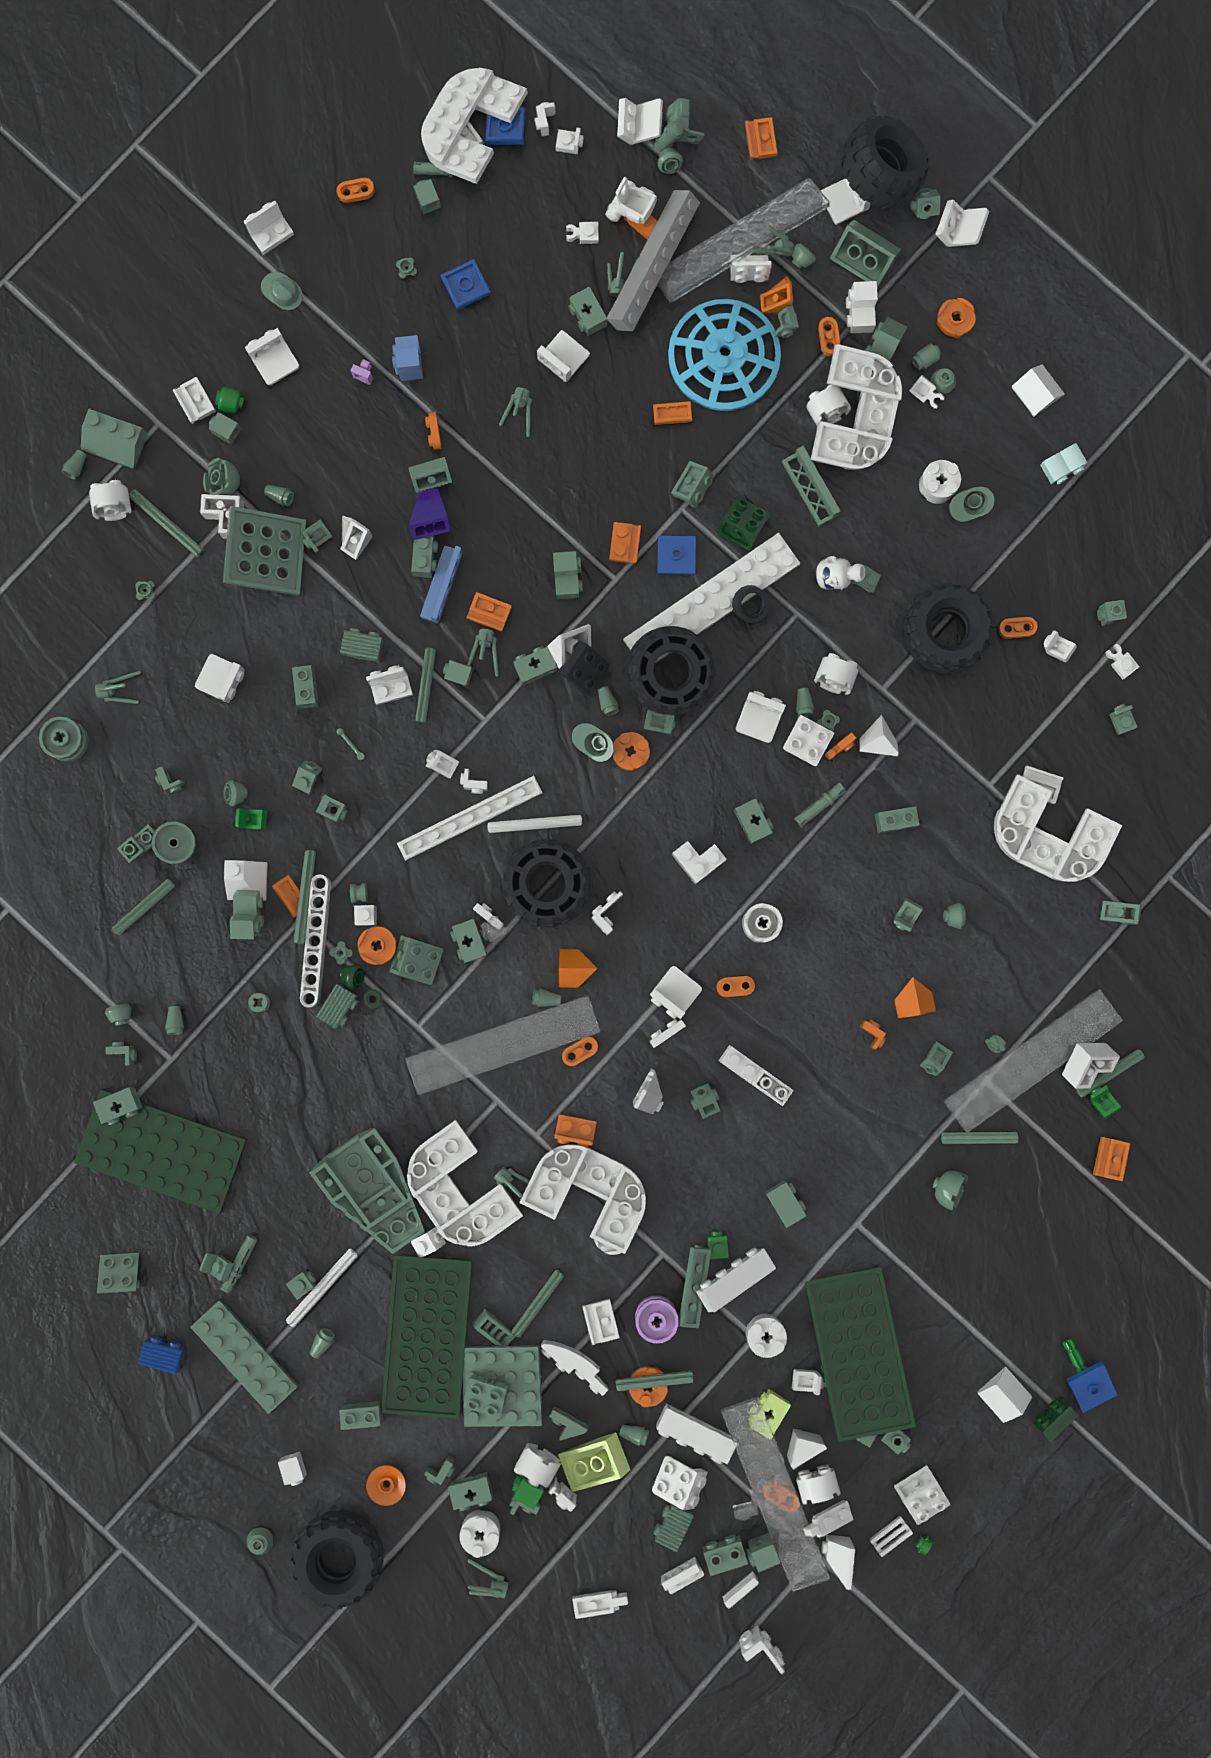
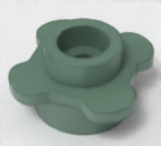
(406, 262)
(140, 586)
(827, 715)
(341, 947)
(996, 1044)

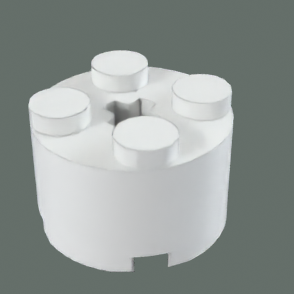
(828, 405)
(930, 484)
(109, 500)
(836, 674)
(772, 927)
(776, 1339)
(537, 1465)
(817, 1485)
(478, 1544)

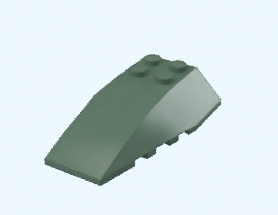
(370, 1189)

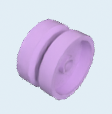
(659, 1330)

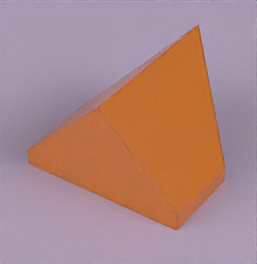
(777, 297)
(574, 968)
(914, 1000)

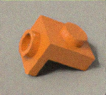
(873, 1028)

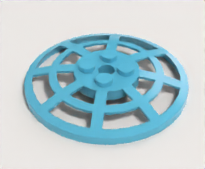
(721, 364)

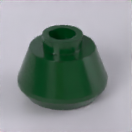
(352, 976)

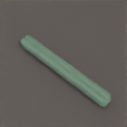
(166, 523)
(303, 904)

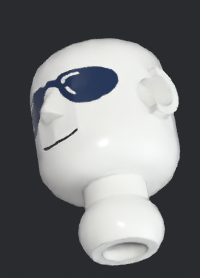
(838, 573)

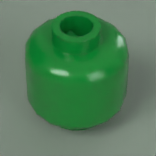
(229, 400)

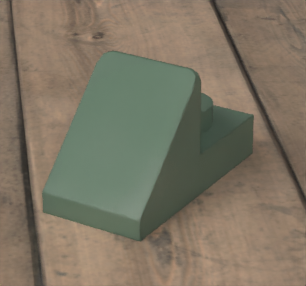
(1121, 912)
(572, 1425)

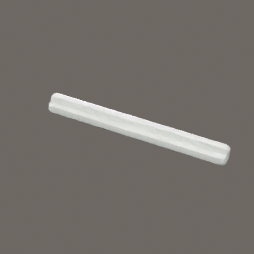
(536, 823)
(321, 1288)

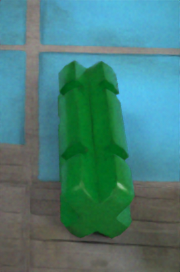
(1074, 1355)

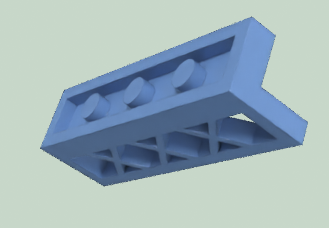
(441, 584)

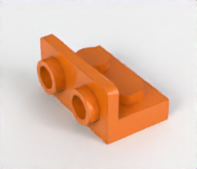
(575, 1130)

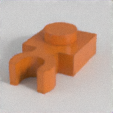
(845, 744)

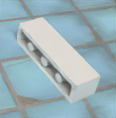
(736, 1279)
(695, 1433)

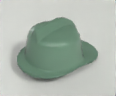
(281, 291)
(971, 503)
(593, 741)

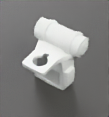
(631, 202)

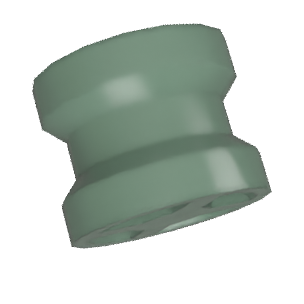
(358, 893)
(263, 1002)

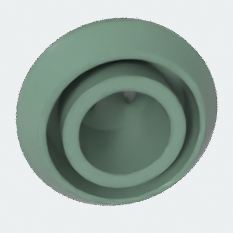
(669, 161)
(802, 256)
(945, 384)
(234, 793)
(955, 915)
(119, 1014)
(262, 1537)

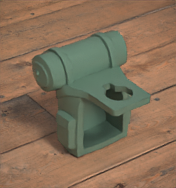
(677, 126)

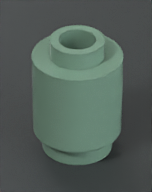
(926, 357)

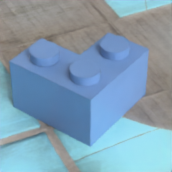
(407, 358)

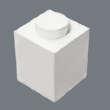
(365, 915)
(292, 1469)

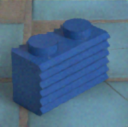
(161, 1355)

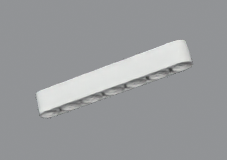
(319, 950)

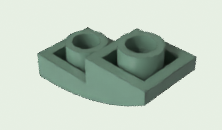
(138, 844)

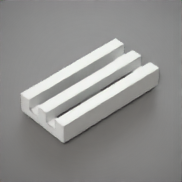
(895, 1542)
(740, 1590)

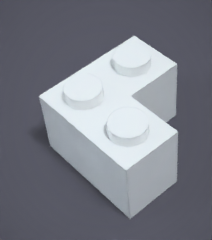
(861, 306)
(217, 508)
(698, 866)
(1088, 1061)

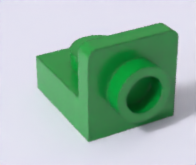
(718, 1245)

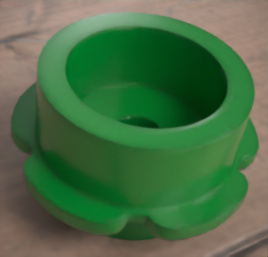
(924, 1544)

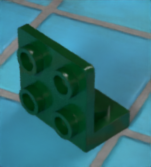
(743, 523)
(1055, 1418)

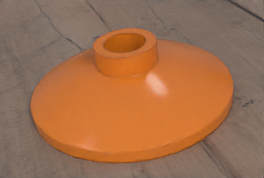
(384, 1494)

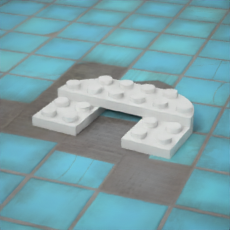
(458, 99)
(875, 412)
(1042, 851)
(597, 1175)
(442, 1199)

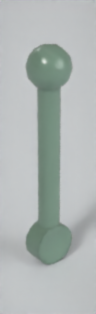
(360, 756)

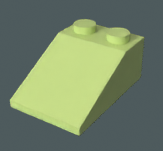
(594, 1462)

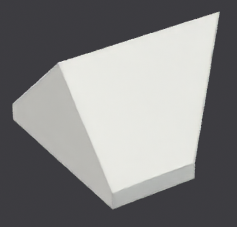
(354, 537)
(879, 739)

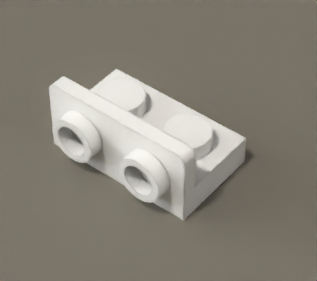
(682, 1576)

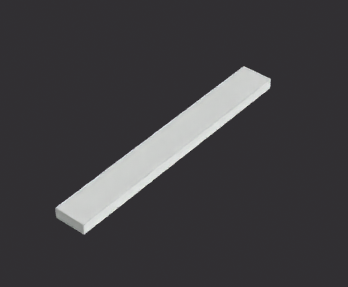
(469, 818)

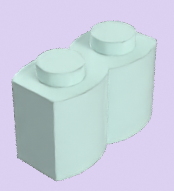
(1063, 464)

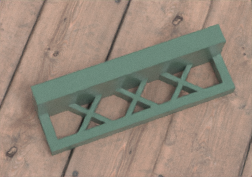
(817, 482)
(695, 1276)

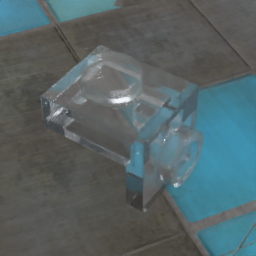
(492, 929)
(746, 1510)

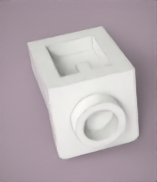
(569, 141)
(441, 763)

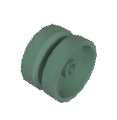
(63, 739)
(166, 833)

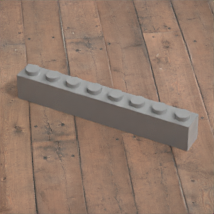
(653, 260)

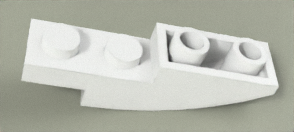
(756, 1075)
(570, 1358)

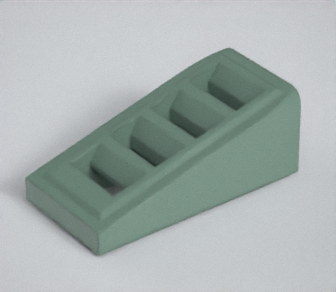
(482, 1318)

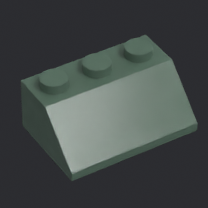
(865, 253)
(112, 438)

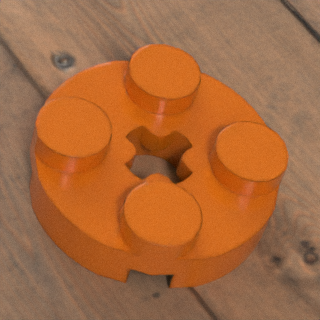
(956, 328)
(636, 760)
(366, 948)
(645, 1397)

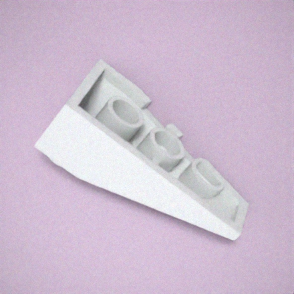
(649, 1095)

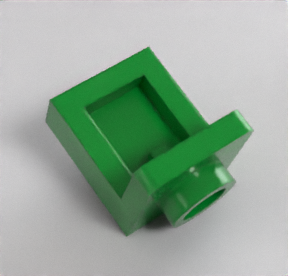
(250, 819)
(1104, 1102)

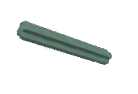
(425, 685)
(143, 907)
(1120, 1067)
(979, 1138)
(537, 1303)
(654, 1381)

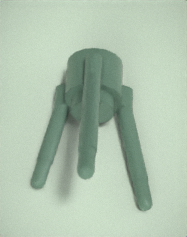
(781, 247)
(616, 286)
(519, 399)
(485, 639)
(106, 689)
(505, 1178)
(497, 1589)

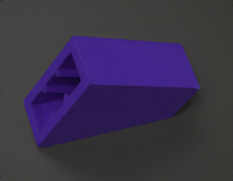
(428, 515)

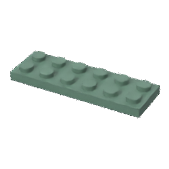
(244, 1356)

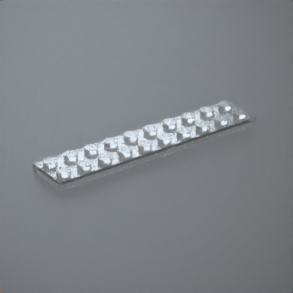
(740, 238)
(502, 1045)
(1032, 1061)
(775, 1493)

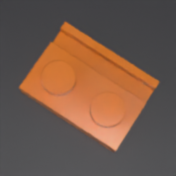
(761, 138)
(625, 543)
(489, 612)
(1111, 1158)

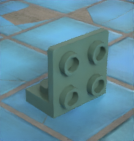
(416, 960)

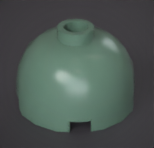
(221, 478)
(950, 1188)

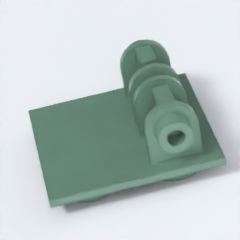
(118, 1273)
(485, 1396)

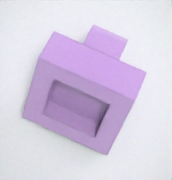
(363, 372)

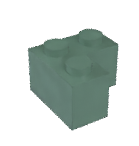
(887, 338)
(566, 575)
(247, 914)

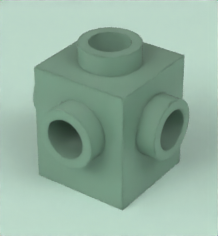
(926, 203)
(705, 1100)

